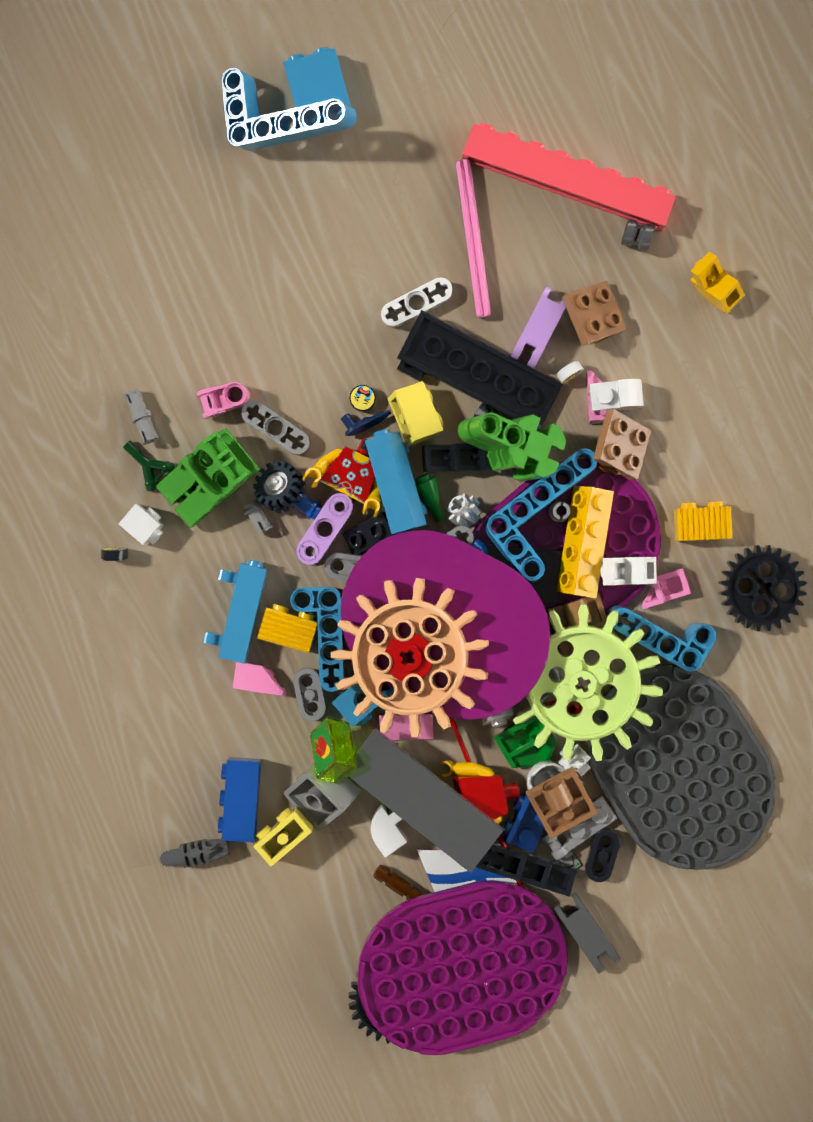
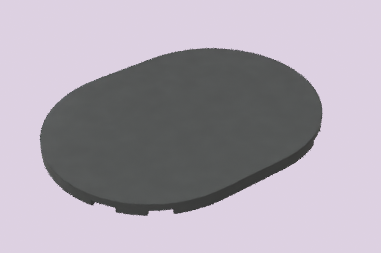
(694, 780)

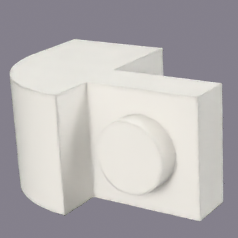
(617, 395)
(629, 570)
(386, 831)

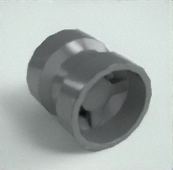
(643, 237)

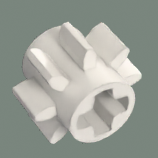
(464, 510)
(578, 760)

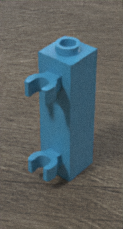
(395, 481)
(242, 613)

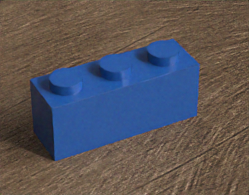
(240, 799)

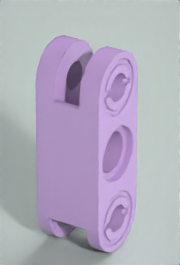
(539, 327)
(312, 536)

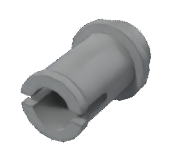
(553, 514)
(257, 516)

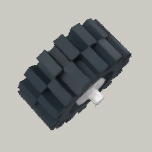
(279, 486)

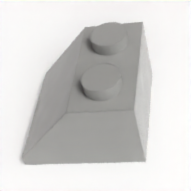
(320, 799)

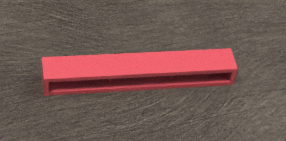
(568, 176)

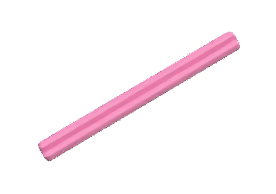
(473, 238)

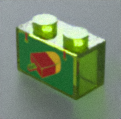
(333, 750)

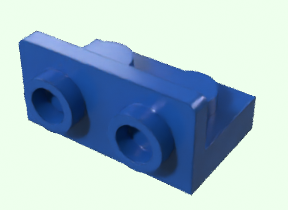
(525, 826)

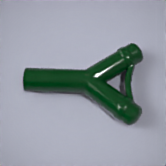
(148, 464)

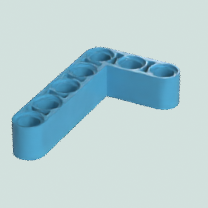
(279, 122)
(533, 507)

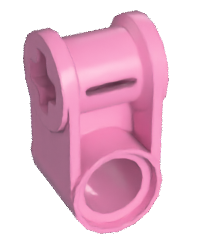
(221, 400)

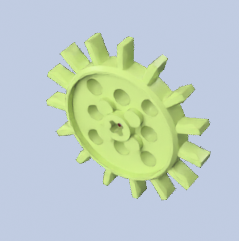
(619, 708)

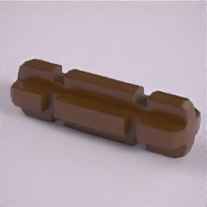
(396, 883)

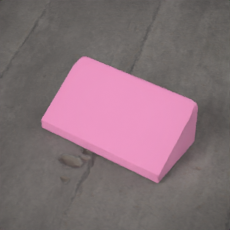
(401, 725)

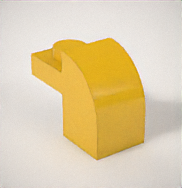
(715, 284)

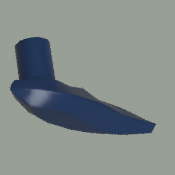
(364, 424)

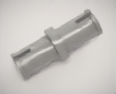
(141, 416)

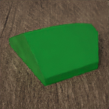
(518, 743)

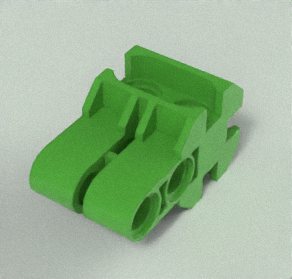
(514, 443)
(213, 486)

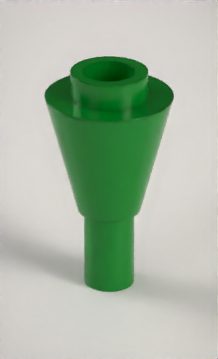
(428, 490)

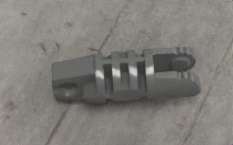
(196, 853)

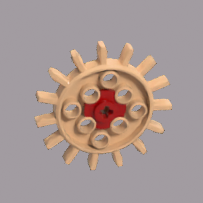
(447, 636)

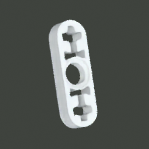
(437, 299)

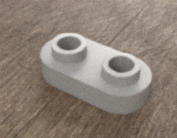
(349, 561)
(308, 694)

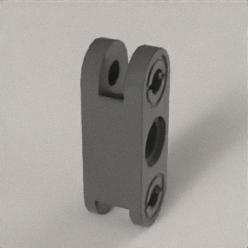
(587, 933)

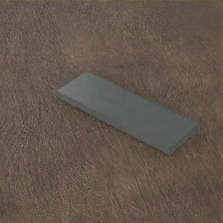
(424, 801)

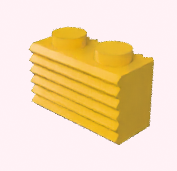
(703, 522)
(288, 629)

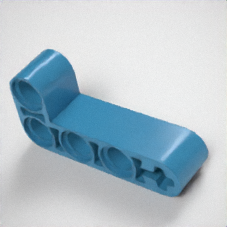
(324, 638)
(677, 648)

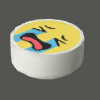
(570, 372)

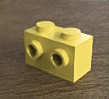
(415, 413)
(283, 836)

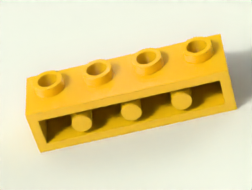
(585, 541)

